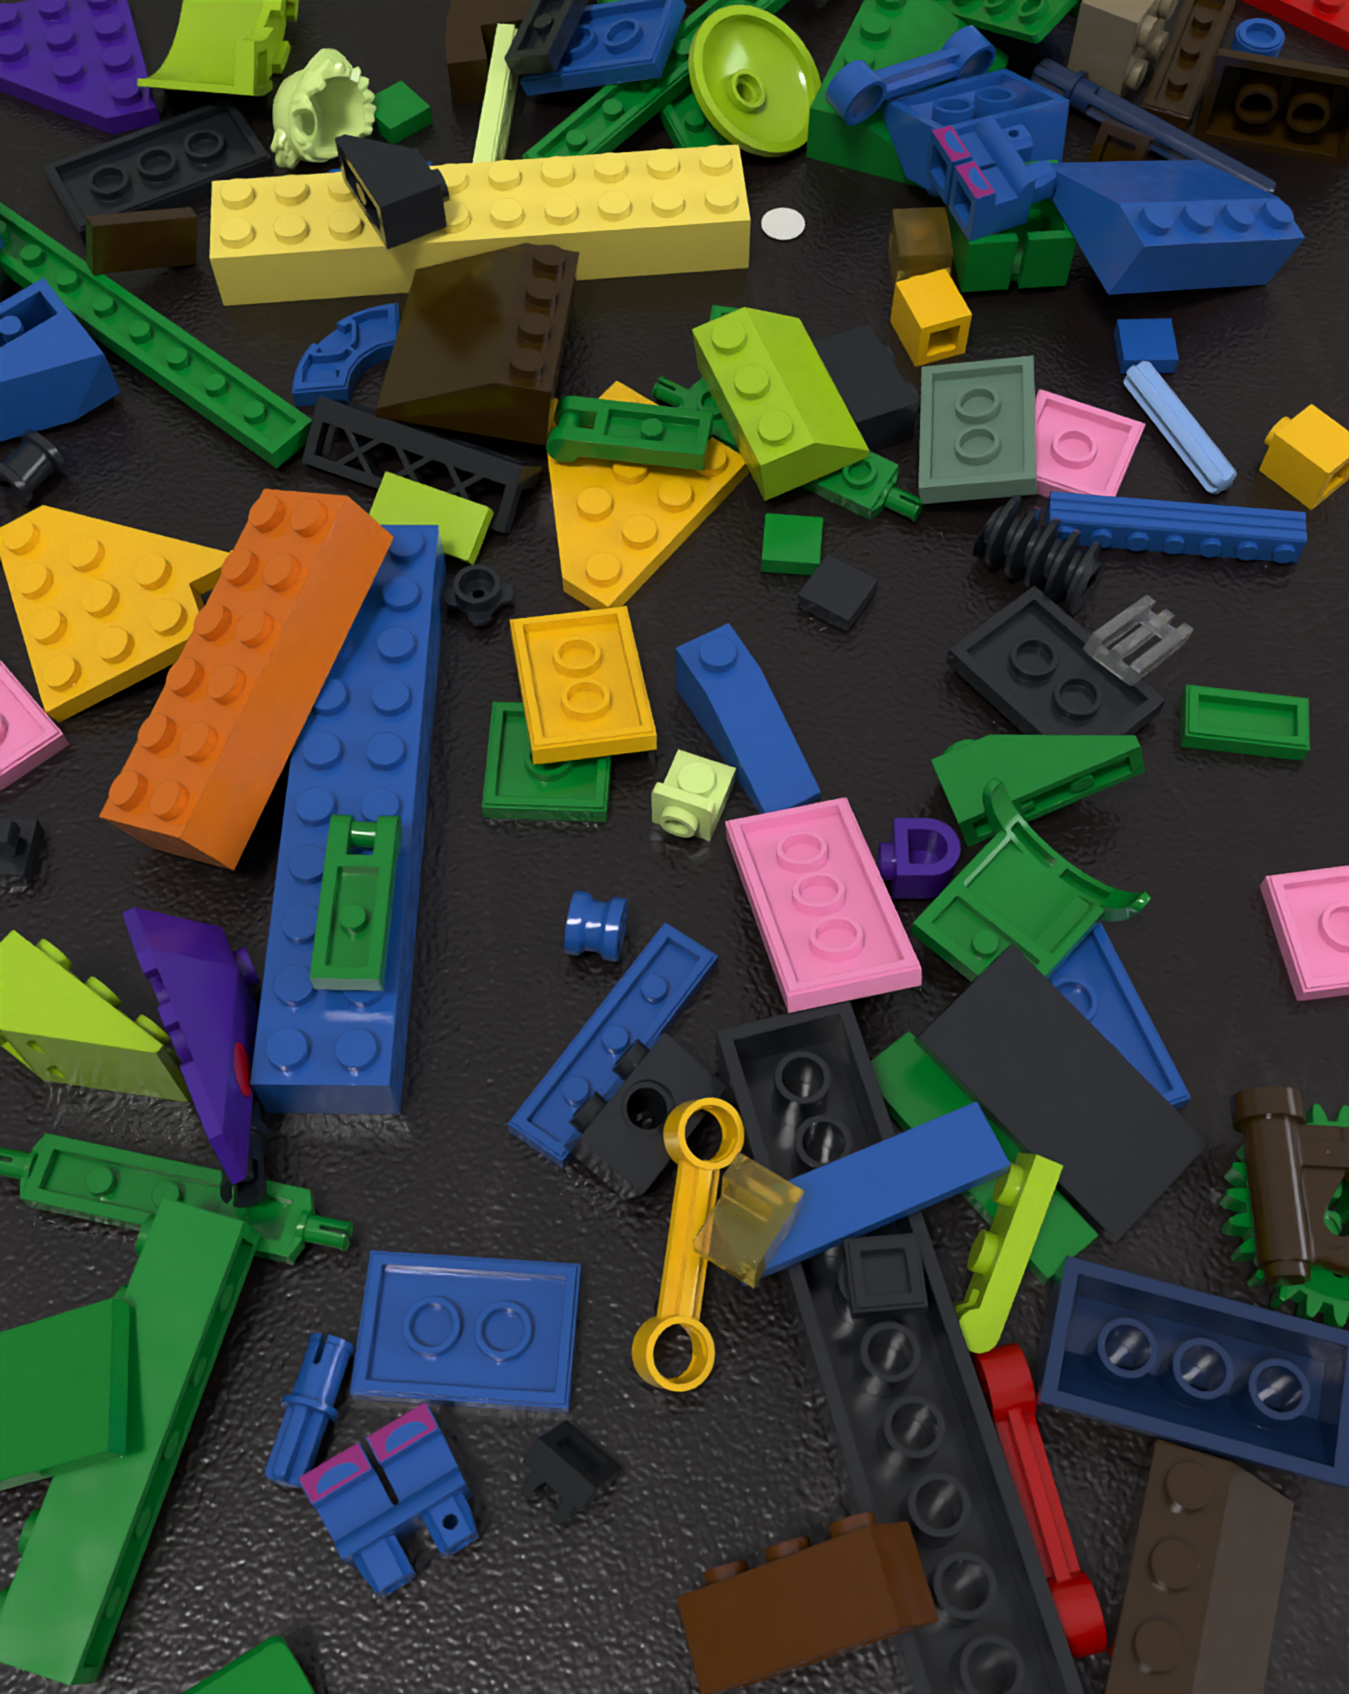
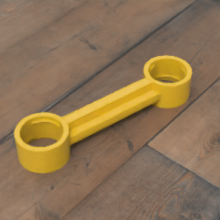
(684, 1268)

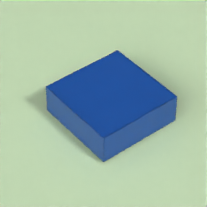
(1146, 341)

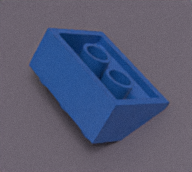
(963, 105)

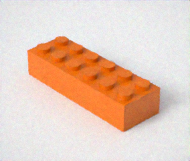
(248, 676)

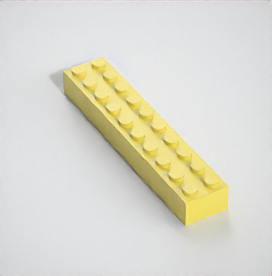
(616, 209)

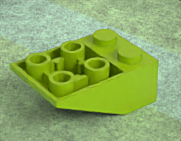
(76, 1030)

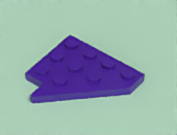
(77, 61)

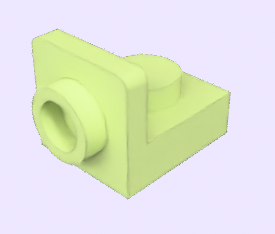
(692, 796)

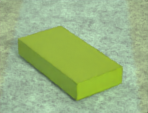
(412, 503)

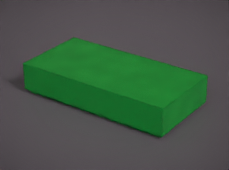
(1244, 722)

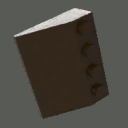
(483, 343)

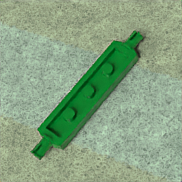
(861, 487)
(128, 1186)

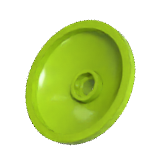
(753, 80)

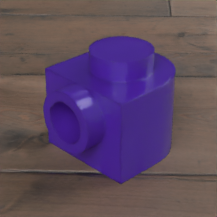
(919, 857)

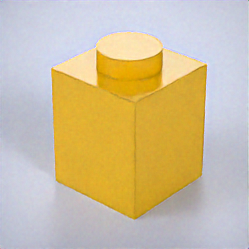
(930, 317)
(1307, 456)

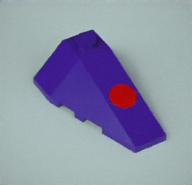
(208, 1019)

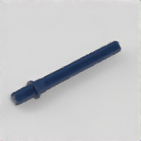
(1169, 140)

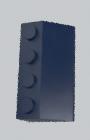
(1197, 1370)

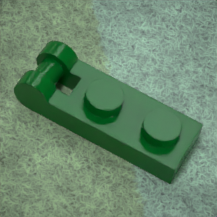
(630, 433)
(356, 904)

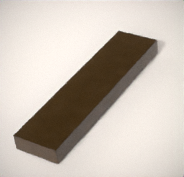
(1187, 60)

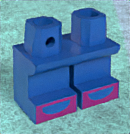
(987, 176)
(363, 1514)

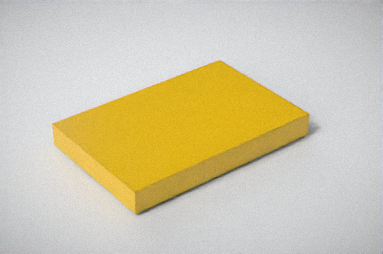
(582, 685)

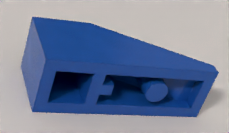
(744, 720)

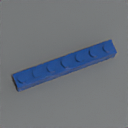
(1180, 527)

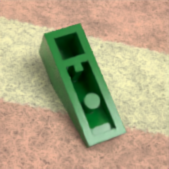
(1036, 771)

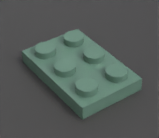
(978, 430)

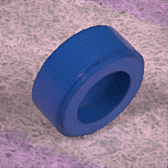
(1259, 37)

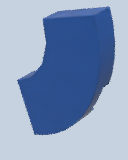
(346, 354)

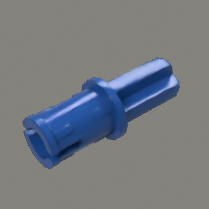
(308, 1409)

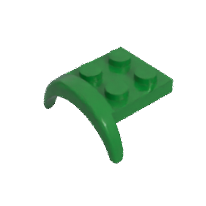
(1018, 896)

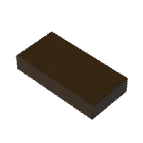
(141, 240)

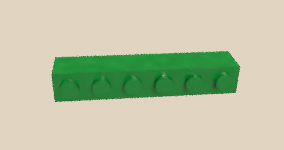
(99, 1518)

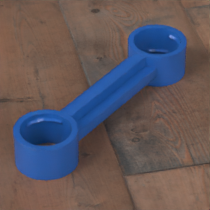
(860, 91)

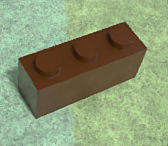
(805, 1603)

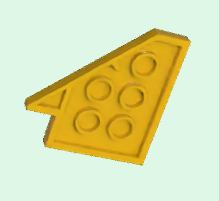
(630, 517)
(100, 602)

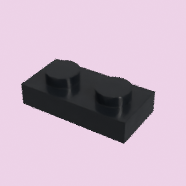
(544, 36)

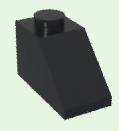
(393, 188)

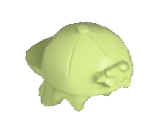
(317, 107)

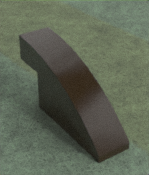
(471, 40)

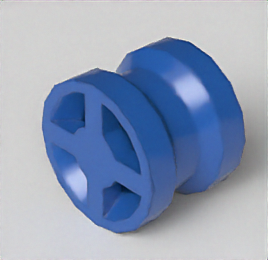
(596, 926)

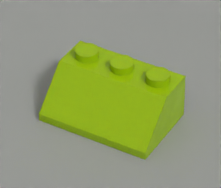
(776, 399)

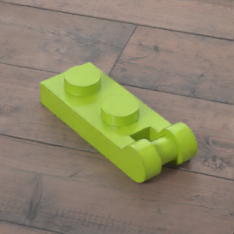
(1003, 1251)

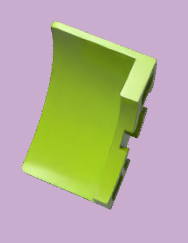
(227, 47)

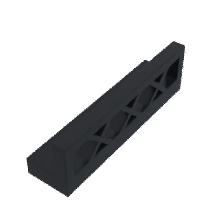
(423, 441)

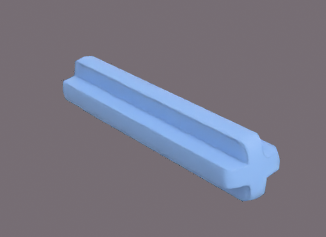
(1180, 428)

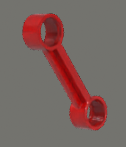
(1012, 1407)

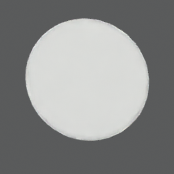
(783, 223)

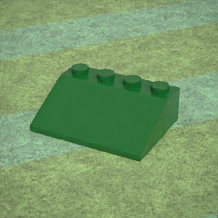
(881, 36)

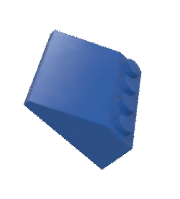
(1173, 225)

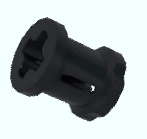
(29, 467)

